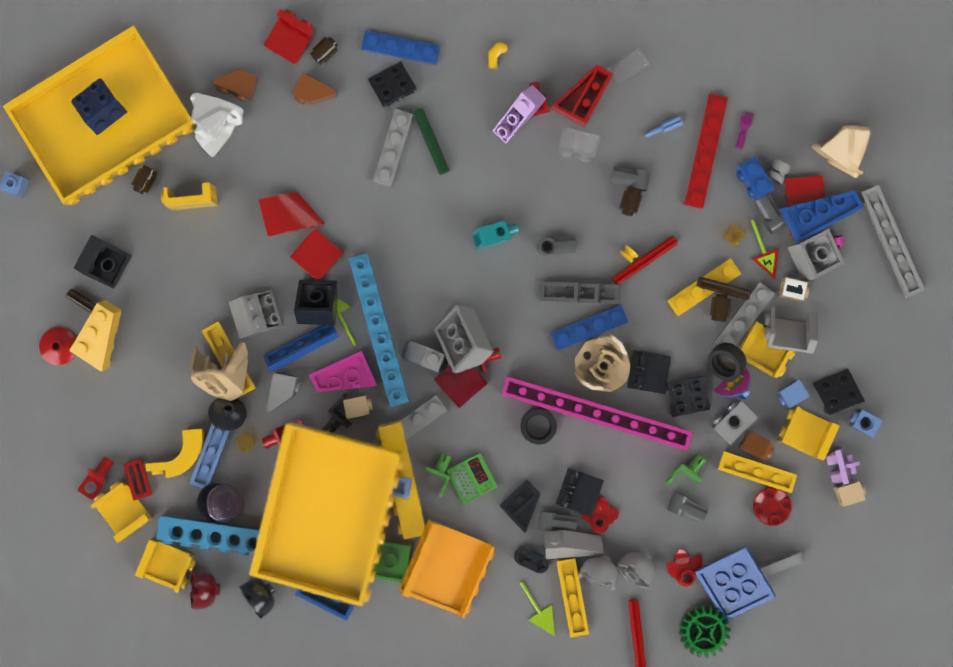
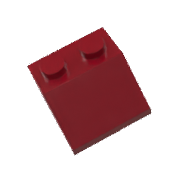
(460, 385)

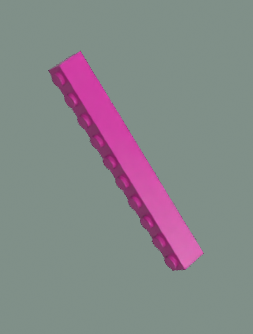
(596, 413)

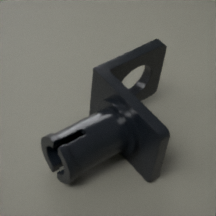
(337, 418)

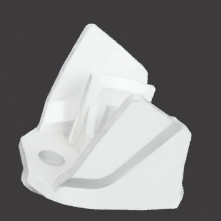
(214, 121)

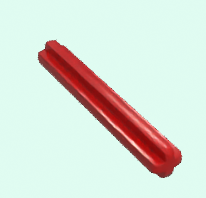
(644, 260)
(637, 636)

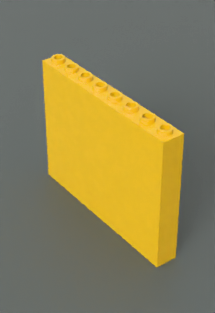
(64, 144)
(326, 513)

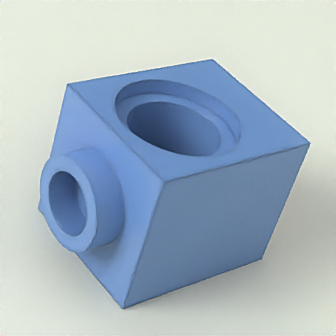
(14, 184)
(792, 394)
(872, 426)

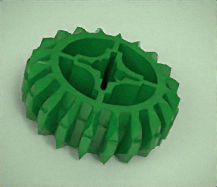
(715, 644)

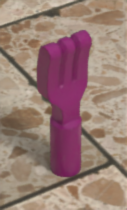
(745, 123)

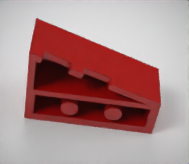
(584, 96)

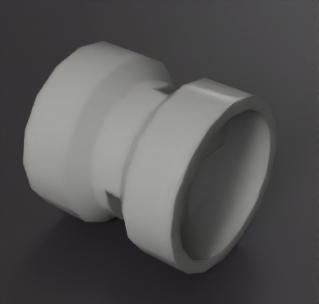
(778, 171)

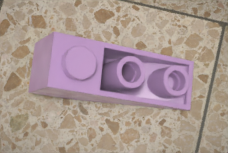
(519, 113)

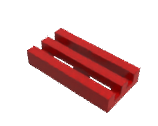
(130, 482)

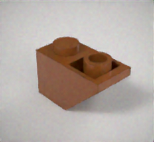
(239, 83)
(756, 445)

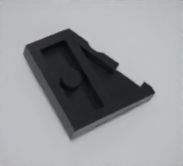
(521, 504)

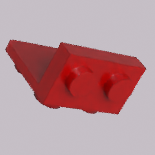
(289, 36)

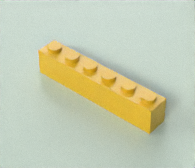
(408, 509)

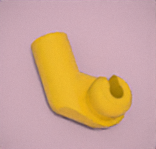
(494, 52)

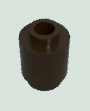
(324, 50)
(144, 179)
(631, 201)
(720, 308)

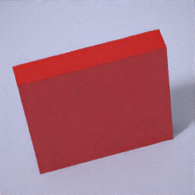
(316, 254)

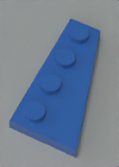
(819, 214)

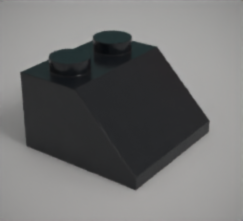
(102, 261)
(316, 302)

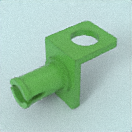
(440, 469)
(690, 470)

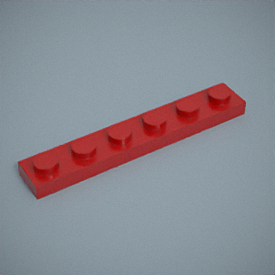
(705, 151)

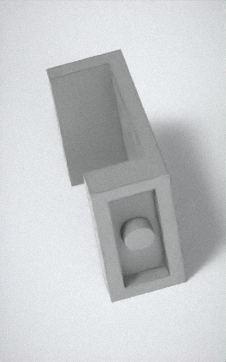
(791, 334)

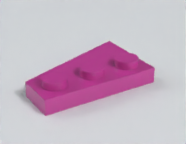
(344, 374)

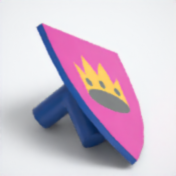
(736, 387)

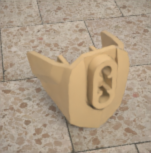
(845, 148)
(612, 353)
(227, 382)

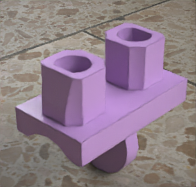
(842, 475)

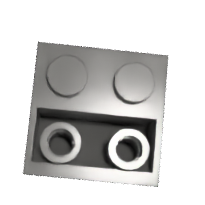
(255, 314)

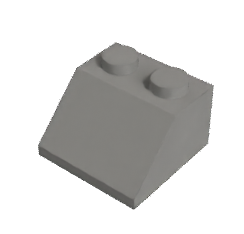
(816, 255)

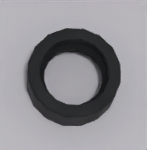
(722, 371)
(534, 440)

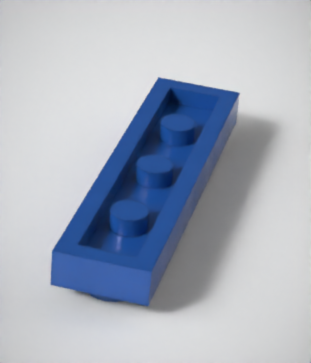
(400, 47)
(589, 327)
(300, 346)

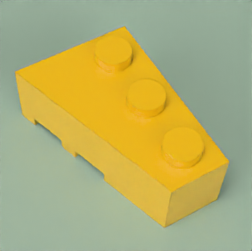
(98, 335)

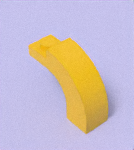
(192, 446)

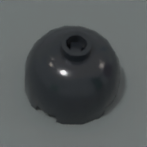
(259, 596)

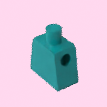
(486, 236)

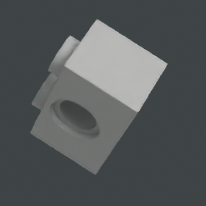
(745, 419)

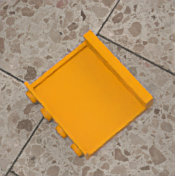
(446, 568)

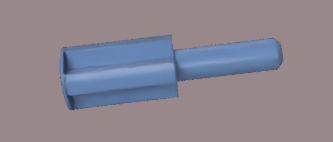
(665, 126)

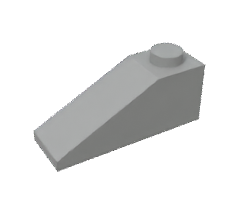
(571, 544)

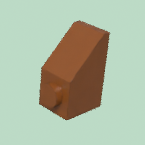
(311, 91)

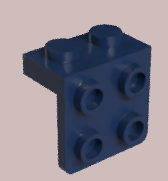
(98, 106)

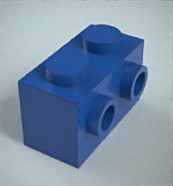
(754, 178)

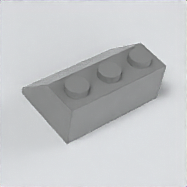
(463, 339)

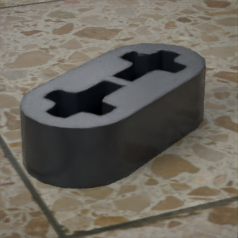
(533, 556)

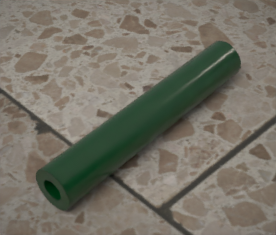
(431, 141)

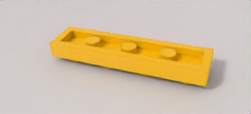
(693, 294)
(221, 346)
(757, 472)
(572, 597)

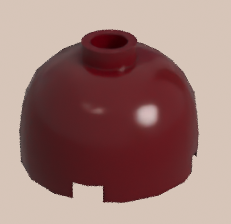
(203, 589)

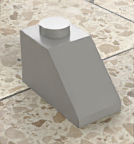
(424, 356)
(282, 389)

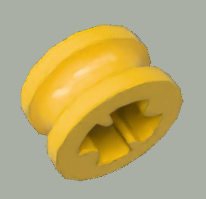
(628, 253)

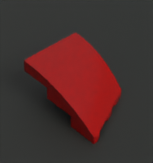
(287, 214)

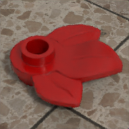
(603, 513)
(684, 564)

